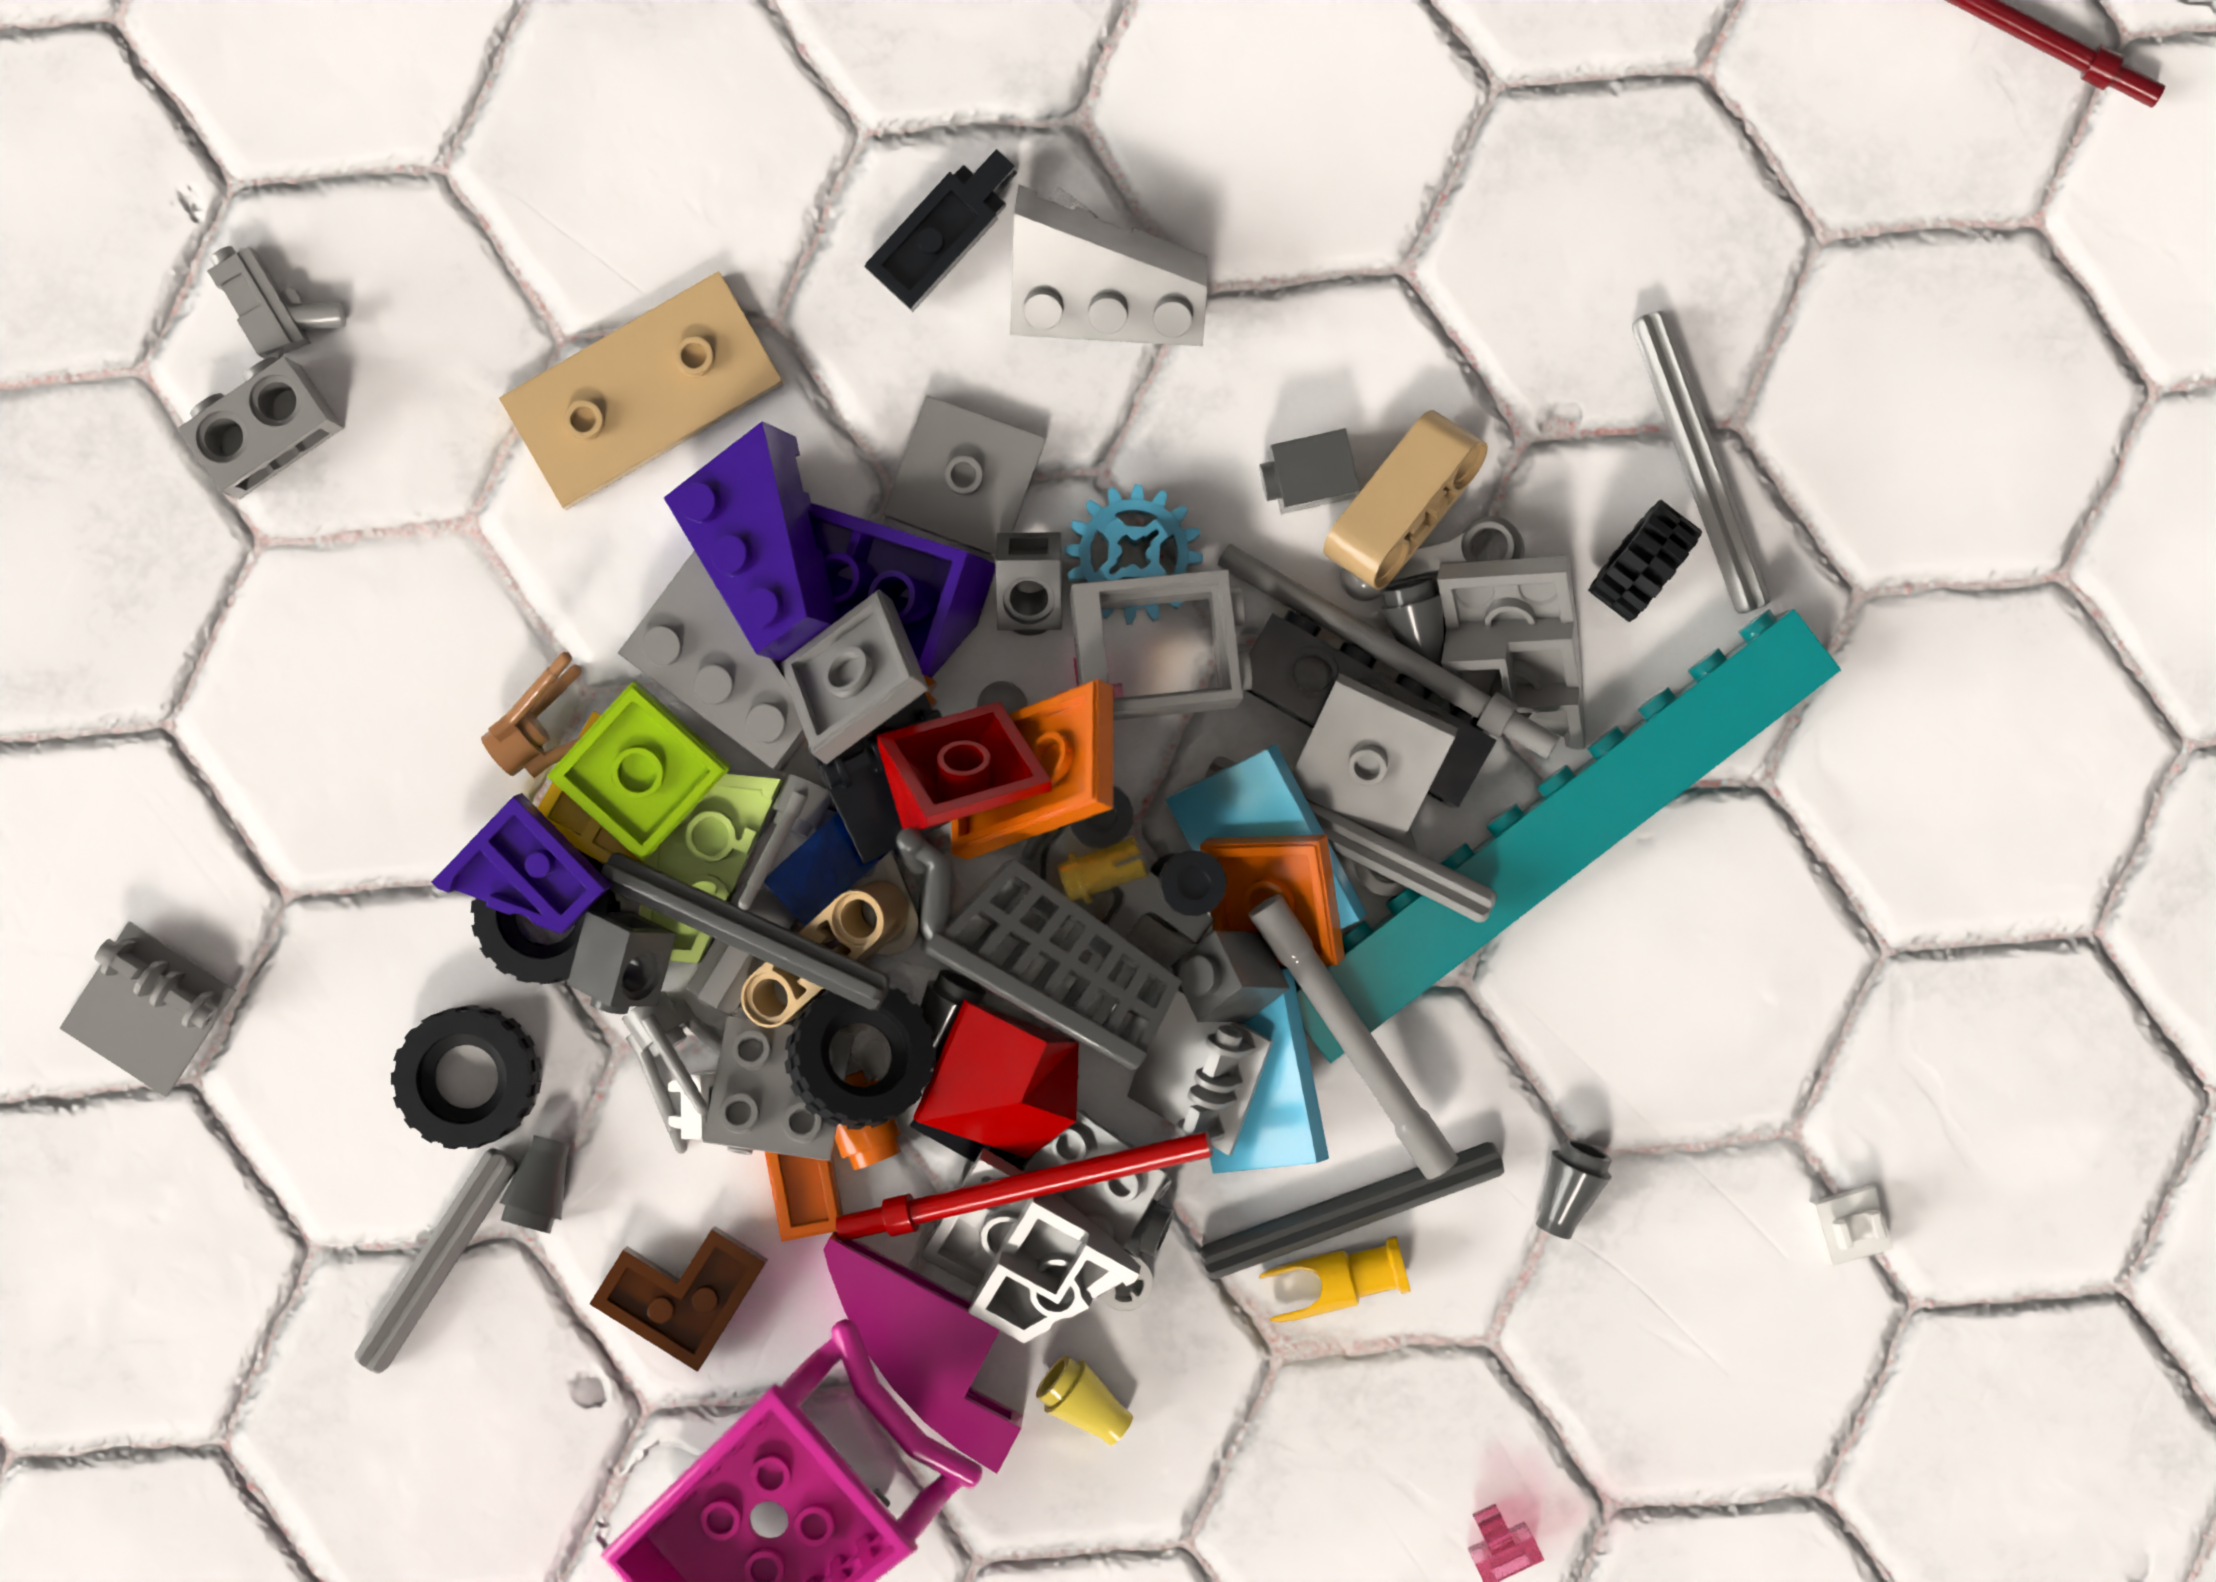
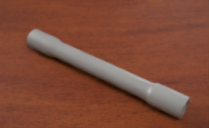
(1296, 951)

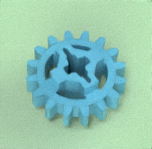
(1115, 532)

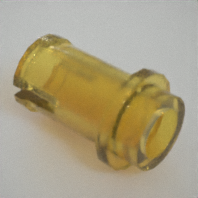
(1098, 870)

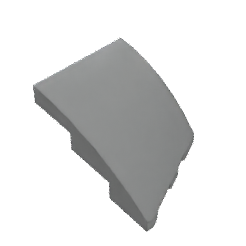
(1518, 637)
(1027, 1257)

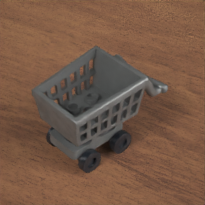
(1174, 894)

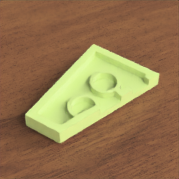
(712, 850)

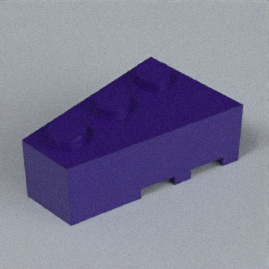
(758, 542)

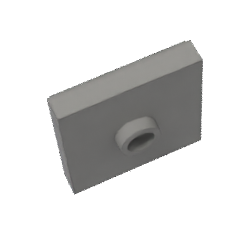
(963, 476)
(853, 676)
(1372, 758)

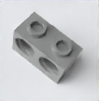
(267, 442)

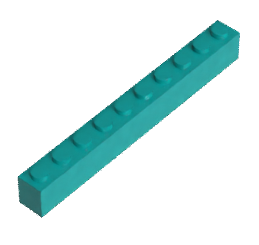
(1579, 816)

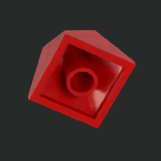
(959, 766)
(1002, 1082)

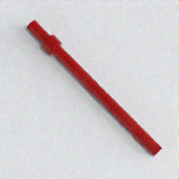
(904, 1213)

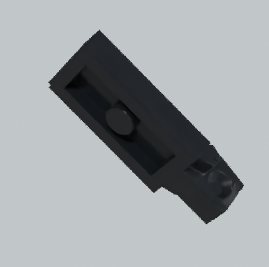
(941, 230)

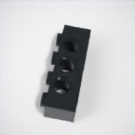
(1295, 637)

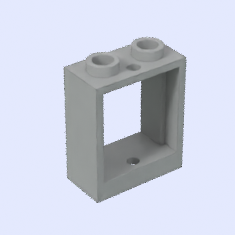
(1225, 610)

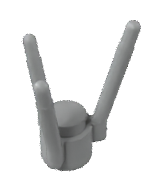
(797, 810)
(657, 1032)

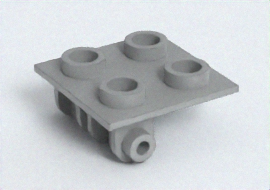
(147, 1008)
(1201, 1074)
(754, 1097)
(1112, 1204)

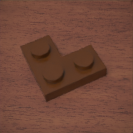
(683, 1313)

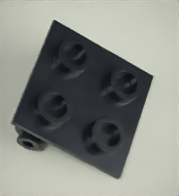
(862, 788)

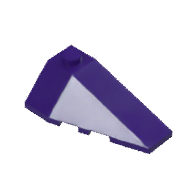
(931, 584)

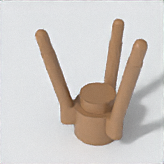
(518, 736)

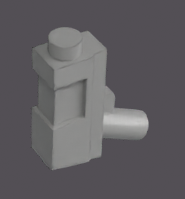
(269, 317)

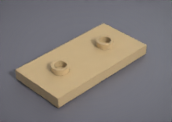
(641, 390)

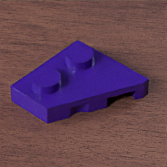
(525, 869)

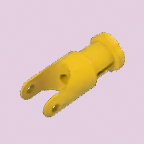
(1347, 1277)

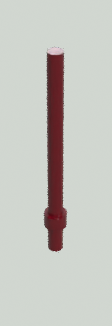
(2098, 66)

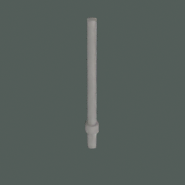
(1495, 713)

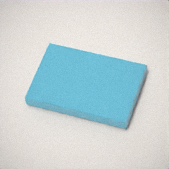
(1255, 801)
(1285, 1112)

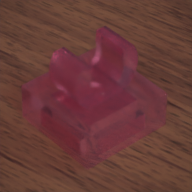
(1503, 1549)

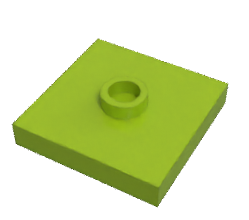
(639, 770)

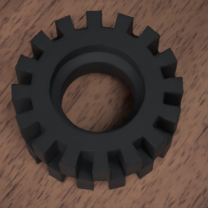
(1645, 561)

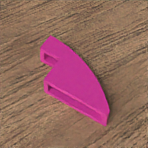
(924, 1348)

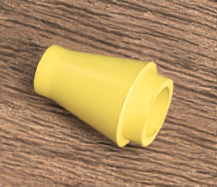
(1081, 1399)

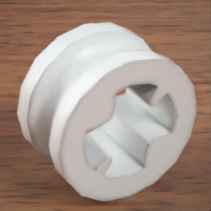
(1136, 1299)

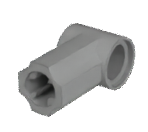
(726, 968)

